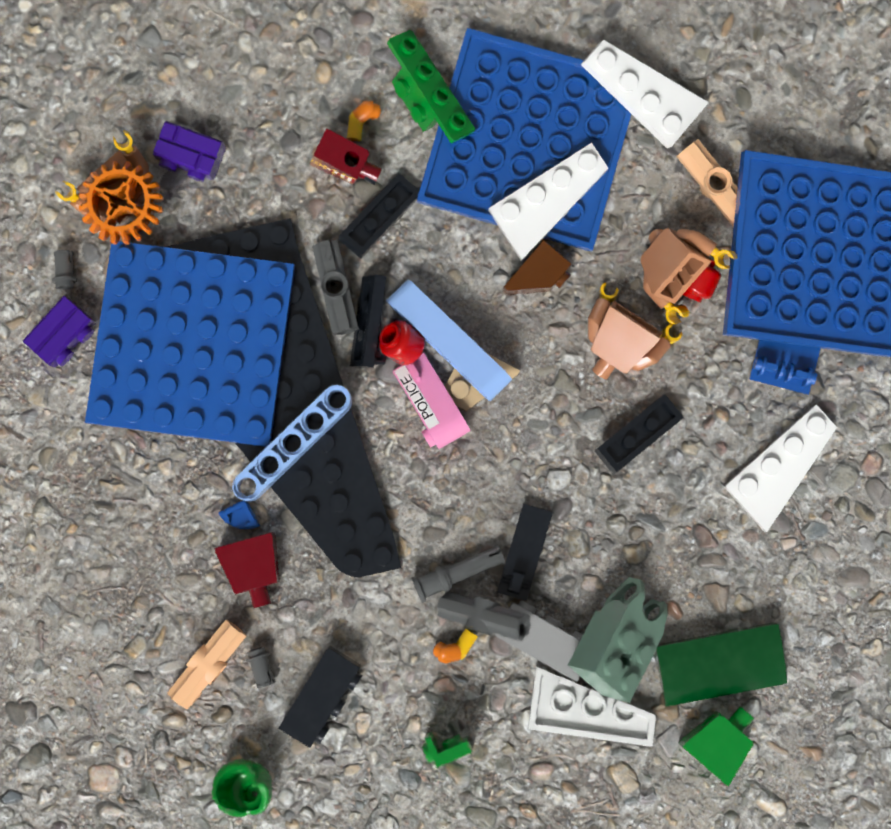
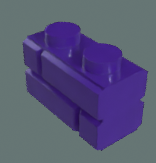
(188, 151)
(60, 332)

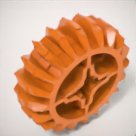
(116, 213)

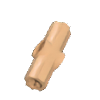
(702, 167)
(206, 664)

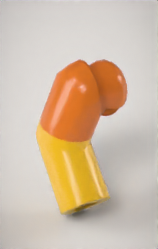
(359, 116)
(456, 651)

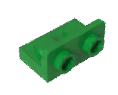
(452, 749)

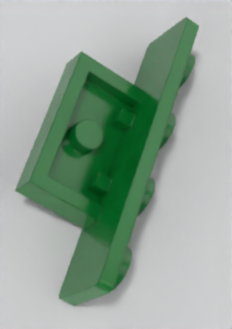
(425, 89)

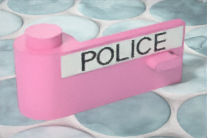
(431, 402)

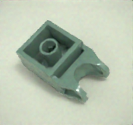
(620, 642)

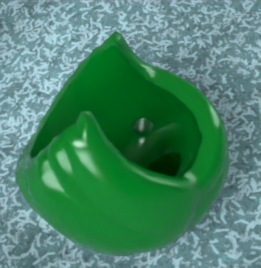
(232, 792)

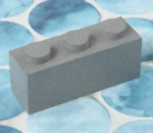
(546, 641)

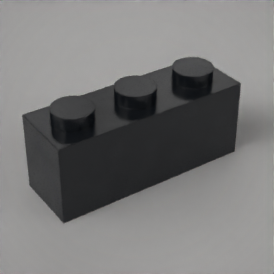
(321, 697)

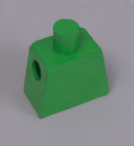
(720, 743)

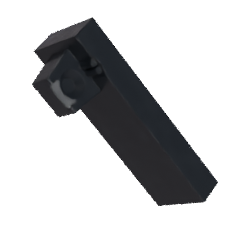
(379, 216)
(365, 349)
(639, 434)
(524, 552)

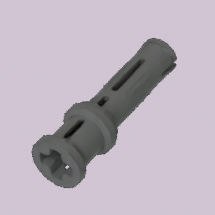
(444, 578)

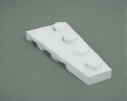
(649, 96)
(540, 204)
(777, 471)
(578, 711)

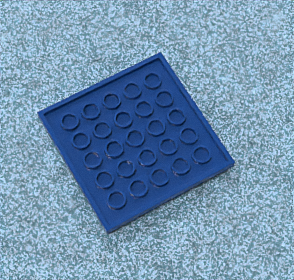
(527, 118)
(811, 255)
(190, 343)

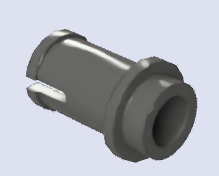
(64, 270)
(260, 667)

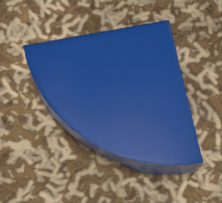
(240, 516)

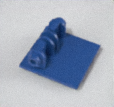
(785, 366)

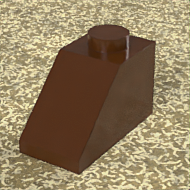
(539, 272)

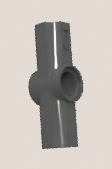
(339, 305)
(484, 616)

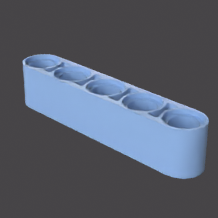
(449, 340)
(277, 447)

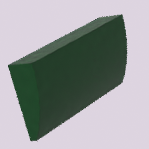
(721, 664)

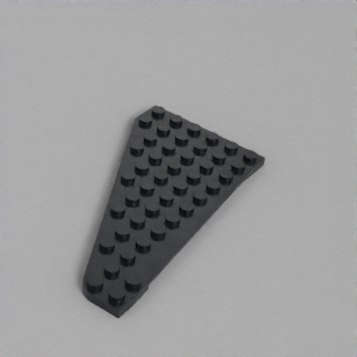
(333, 482)

